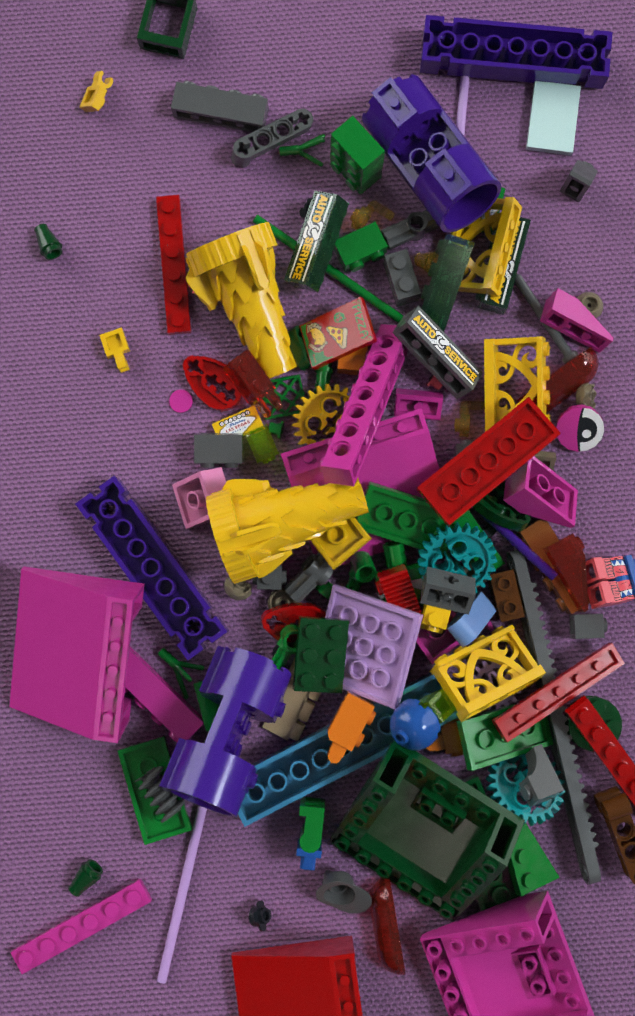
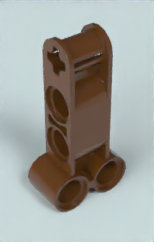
(616, 810)

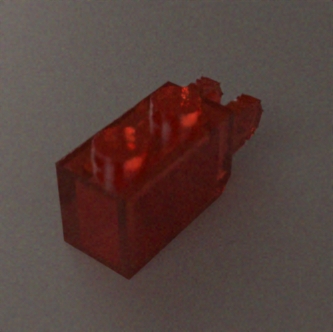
(252, 382)

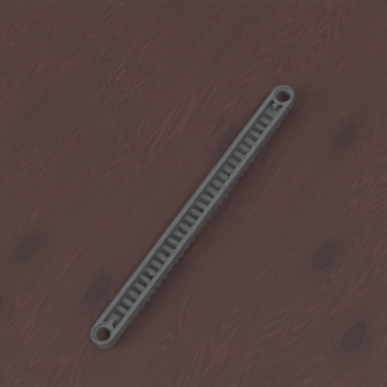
(561, 747)

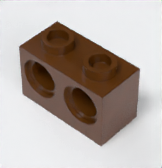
(505, 596)

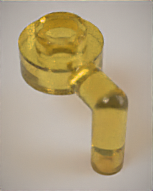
(361, 216)
(462, 423)

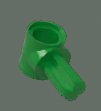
(361, 570)
(285, 648)

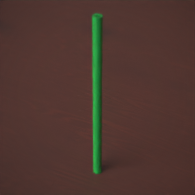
(339, 276)

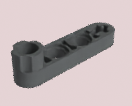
(274, 138)

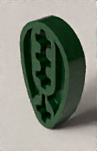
(501, 513)

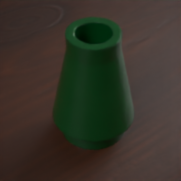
(48, 243)
(87, 875)

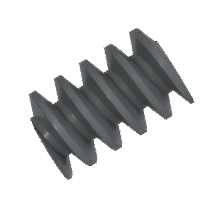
(166, 800)

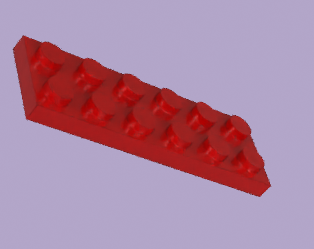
(488, 461)

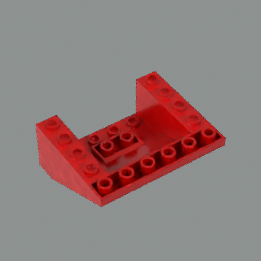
(298, 979)

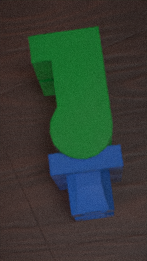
(310, 842)

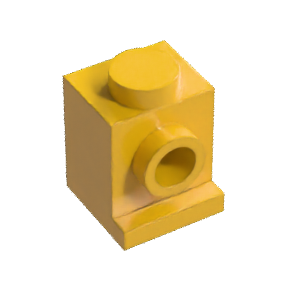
(435, 618)

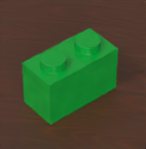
(361, 247)

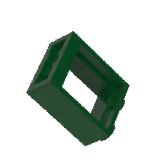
(165, 44)

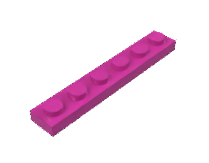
(81, 926)

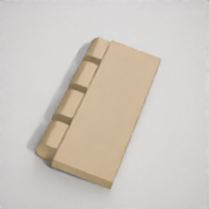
(296, 708)

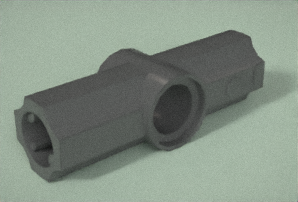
(403, 231)
(313, 572)

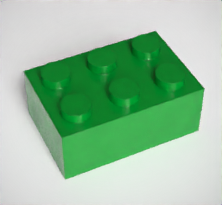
(356, 155)

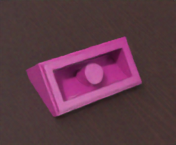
(410, 400)

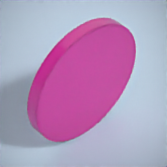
(181, 401)

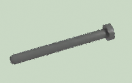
(538, 309)

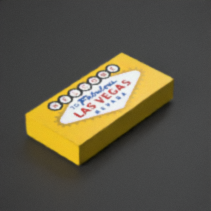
(240, 422)

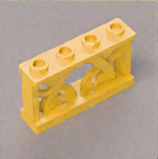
(494, 272)
(495, 360)
(477, 701)

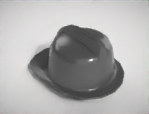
(342, 893)

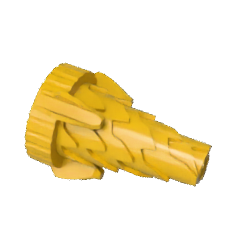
(242, 277)
(263, 526)

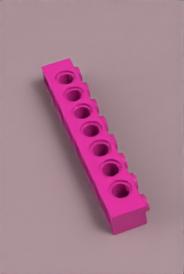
(364, 409)

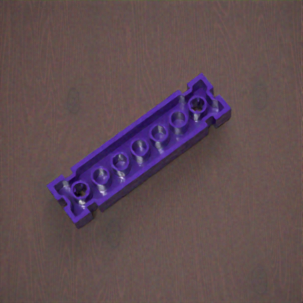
(515, 51)
(150, 561)

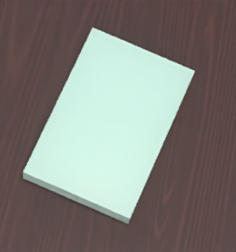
(553, 118)

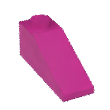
(573, 319)

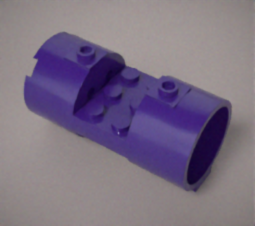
(430, 153)
(211, 771)

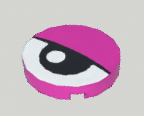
(580, 428)

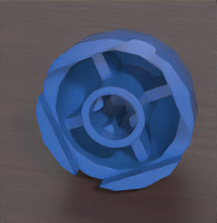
(414, 725)

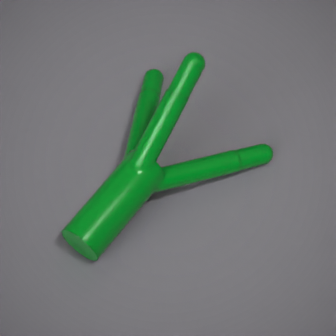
(298, 149)
(177, 668)

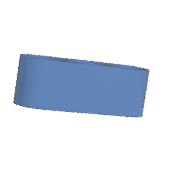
(467, 627)

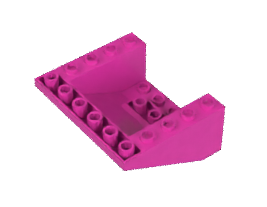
(397, 458)
(74, 651)
(507, 962)

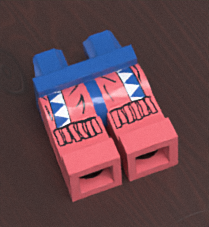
(613, 579)

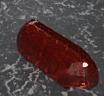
(569, 377)
(386, 927)

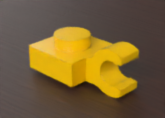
(94, 95)
(115, 346)

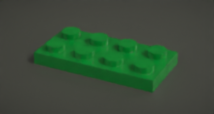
(400, 517)
(485, 746)
(137, 761)

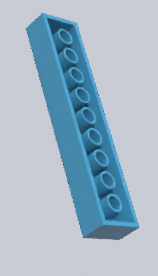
(305, 766)

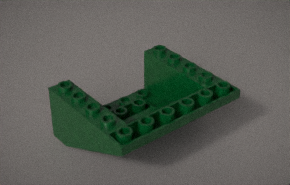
(428, 832)

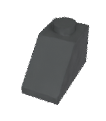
(579, 180)

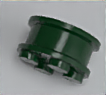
(607, 712)

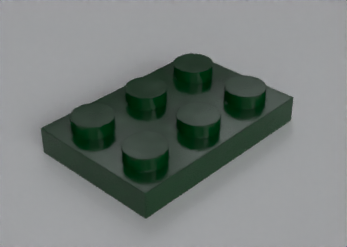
(320, 654)

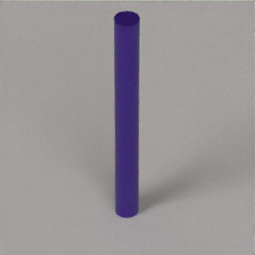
(524, 549)

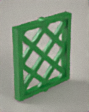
(301, 393)

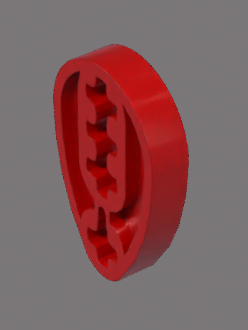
(207, 394)
(288, 614)

